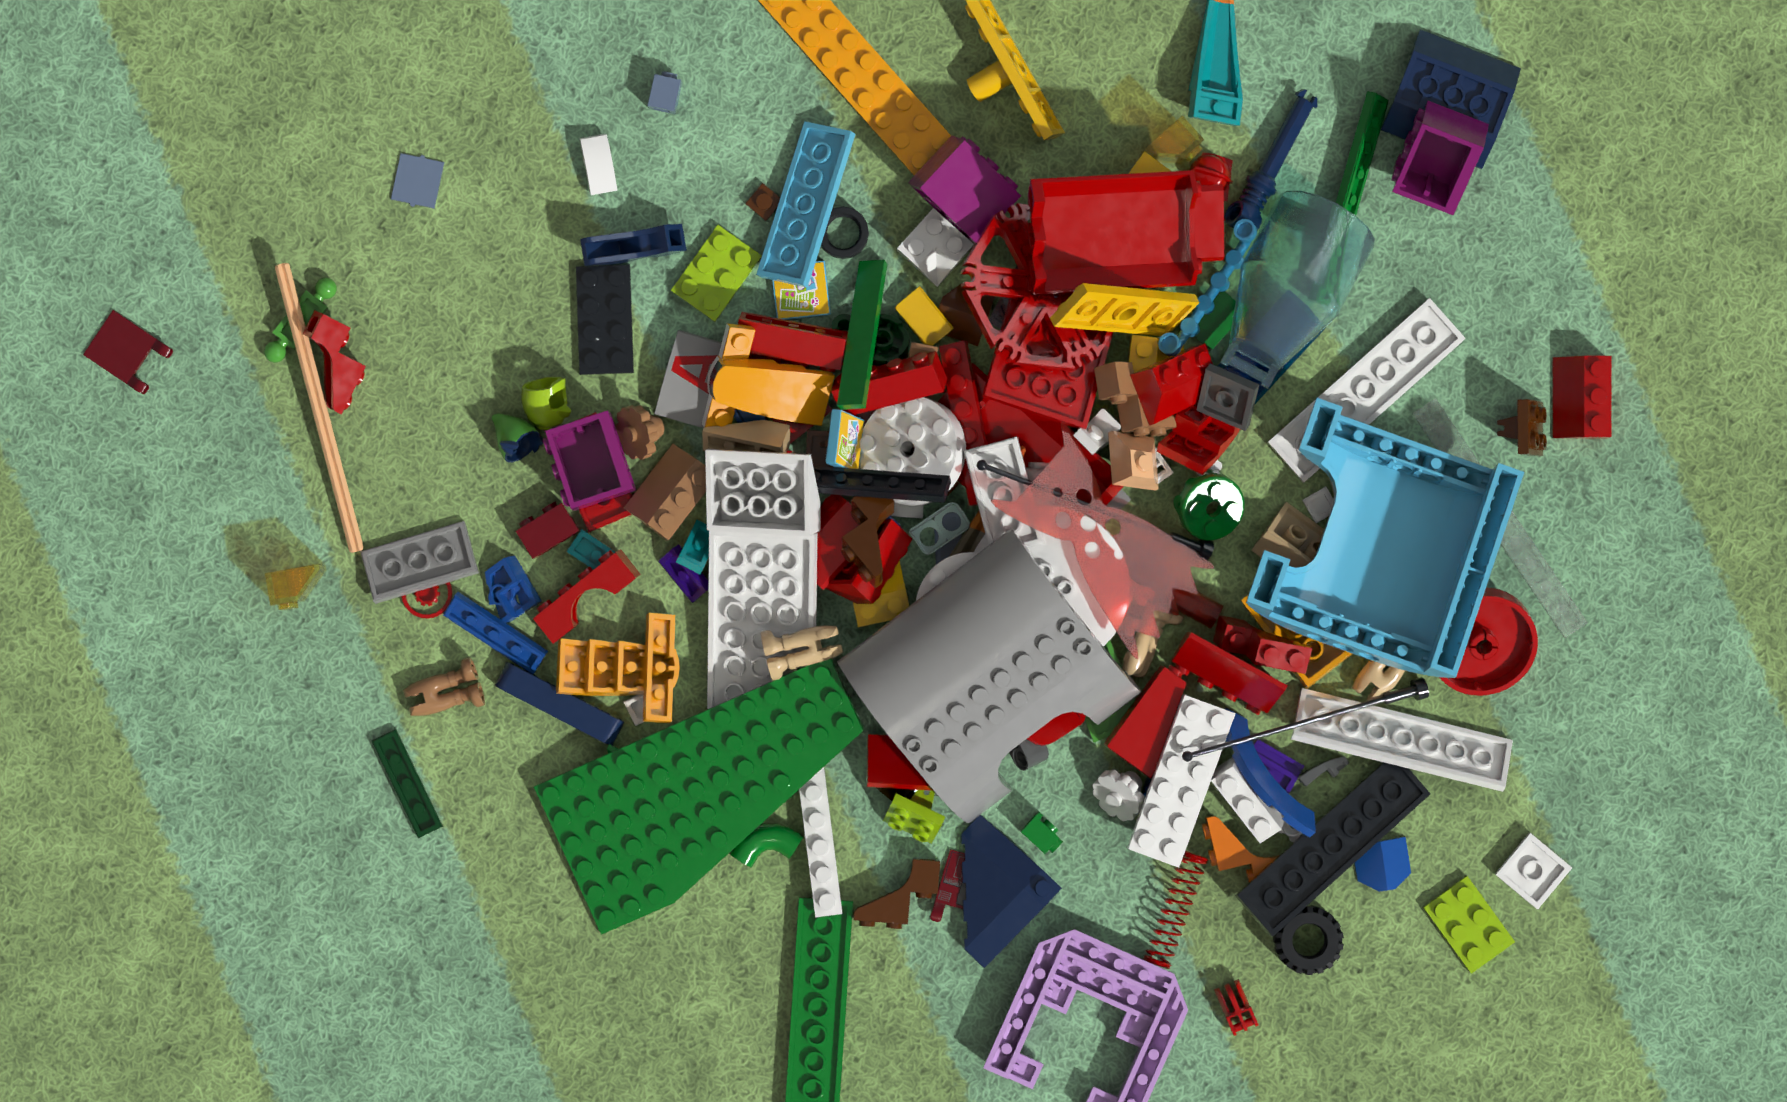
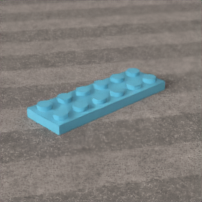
(805, 204)

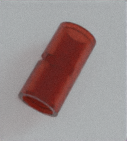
(1197, 607)

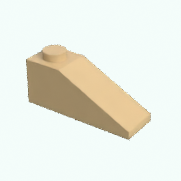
(748, 436)

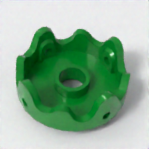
(1196, 496)

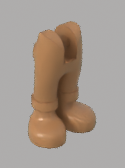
(440, 702)

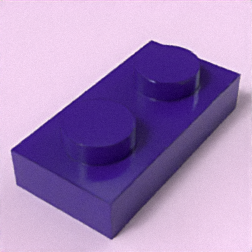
(690, 582)

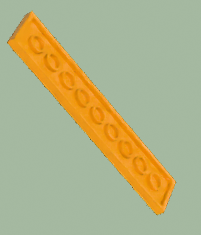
(862, 78)

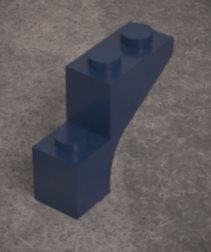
(633, 245)

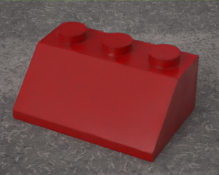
(1171, 383)
(1582, 397)
(835, 523)
(893, 547)

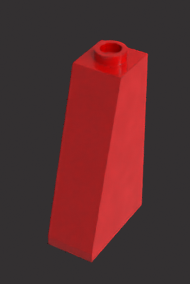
(1147, 722)

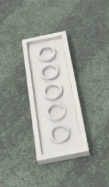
(1179, 785)

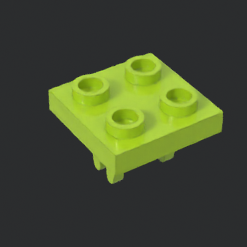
(915, 816)

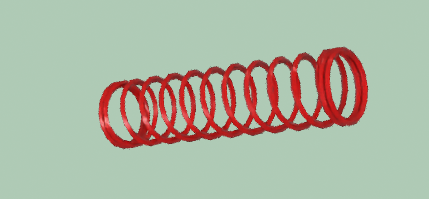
(1164, 963)

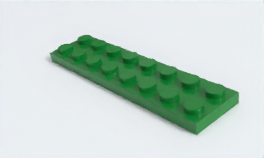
(818, 1004)

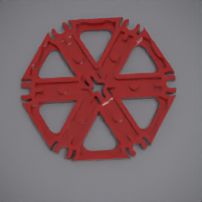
(1031, 308)

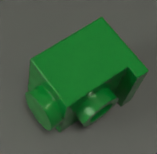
(1042, 834)

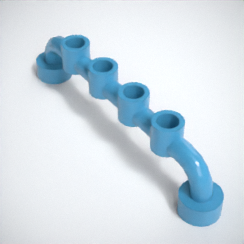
(1171, 343)

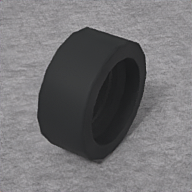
(862, 239)

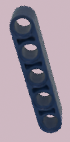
(561, 706)

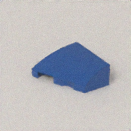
(505, 582)

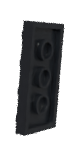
(604, 319)

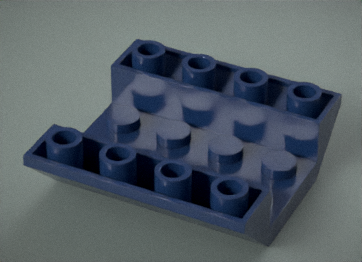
(1454, 79)

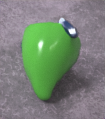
(515, 437)

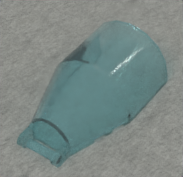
(1294, 280)

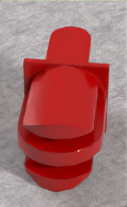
(1243, 1024)

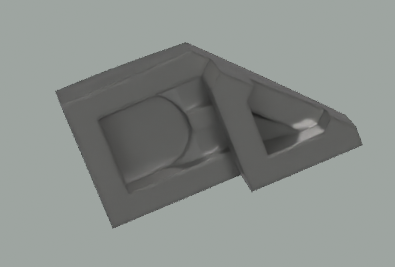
(1332, 766)

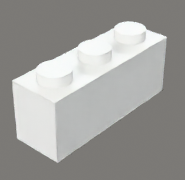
(1255, 814)

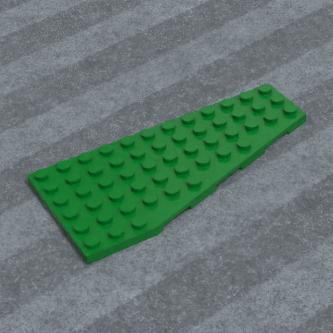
(680, 800)

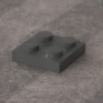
(1227, 397)

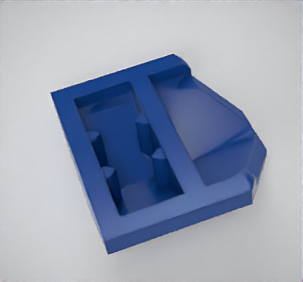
(1384, 865)

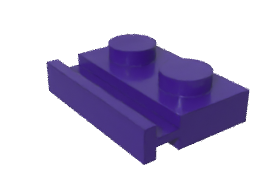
(1281, 767)

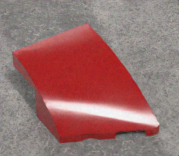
(1197, 440)

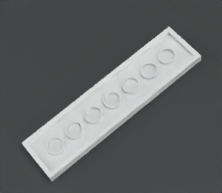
(1377, 378)
(1405, 740)

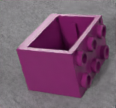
(1439, 157)
(964, 186)
(589, 461)

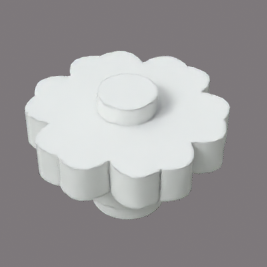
(1119, 794)

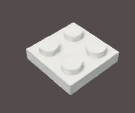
(1533, 871)

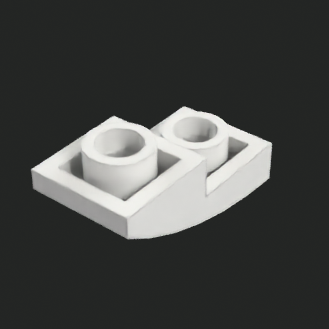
(598, 164)

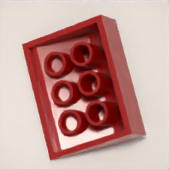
(1228, 673)

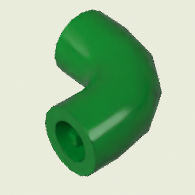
(764, 838)

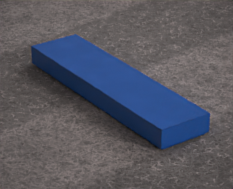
(495, 633)

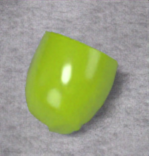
(545, 402)

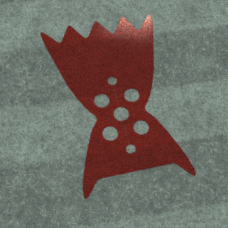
(1123, 587)

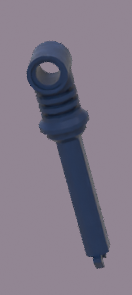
(1262, 182)

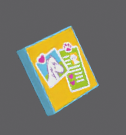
(803, 302)
(844, 440)

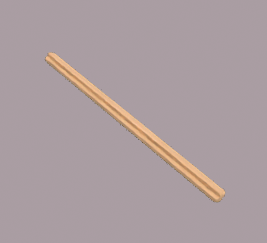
(319, 407)

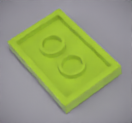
(716, 273)
(1468, 924)

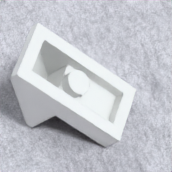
(1097, 430)

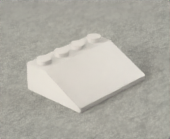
(761, 493)

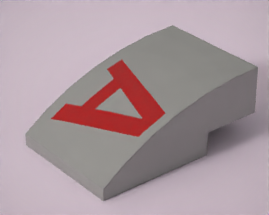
(685, 381)

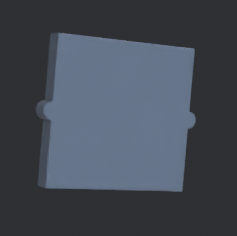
(417, 180)

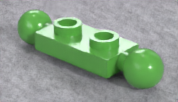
(325, 289)

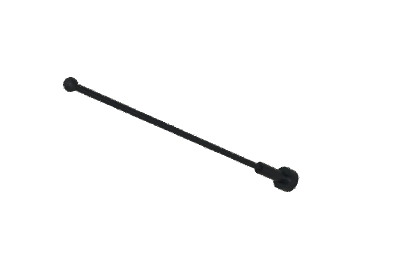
(1202, 547)
(1417, 689)

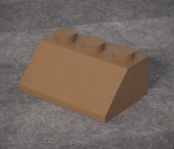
(669, 492)

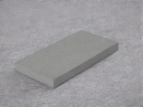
(419, 562)

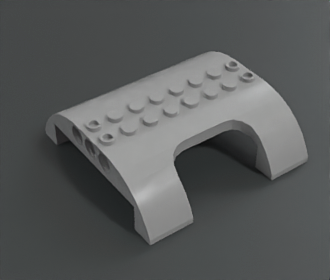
(982, 672)

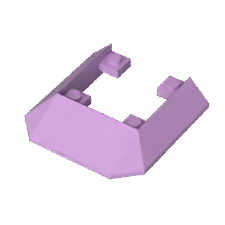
(1086, 964)

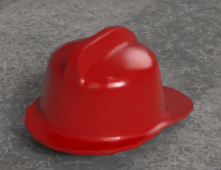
(1213, 170)

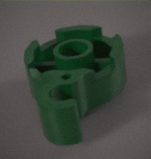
(889, 330)

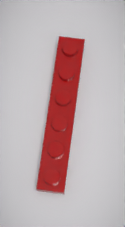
(964, 401)

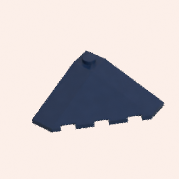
(1001, 890)

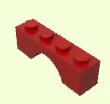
(611, 575)

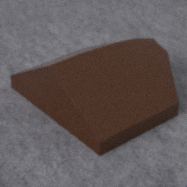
(959, 315)

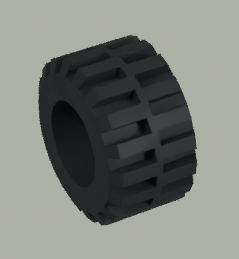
(1329, 951)

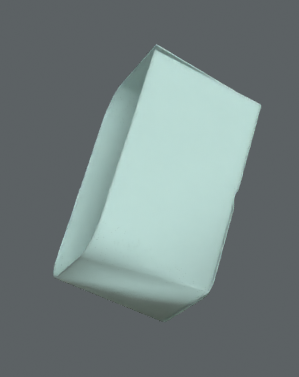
(937, 525)

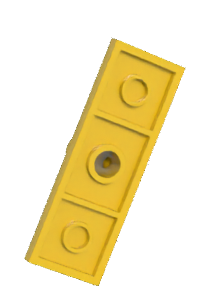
(1009, 70)
(1124, 309)

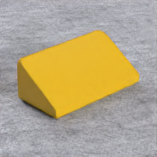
(924, 317)

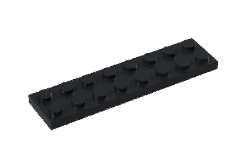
(1339, 842)

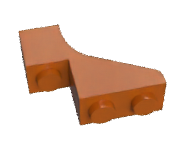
(1229, 852)

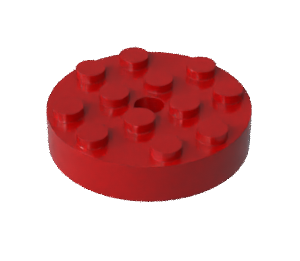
(1505, 654)

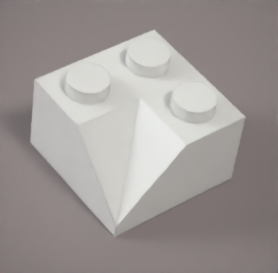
(935, 247)

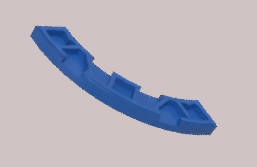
(1263, 782)

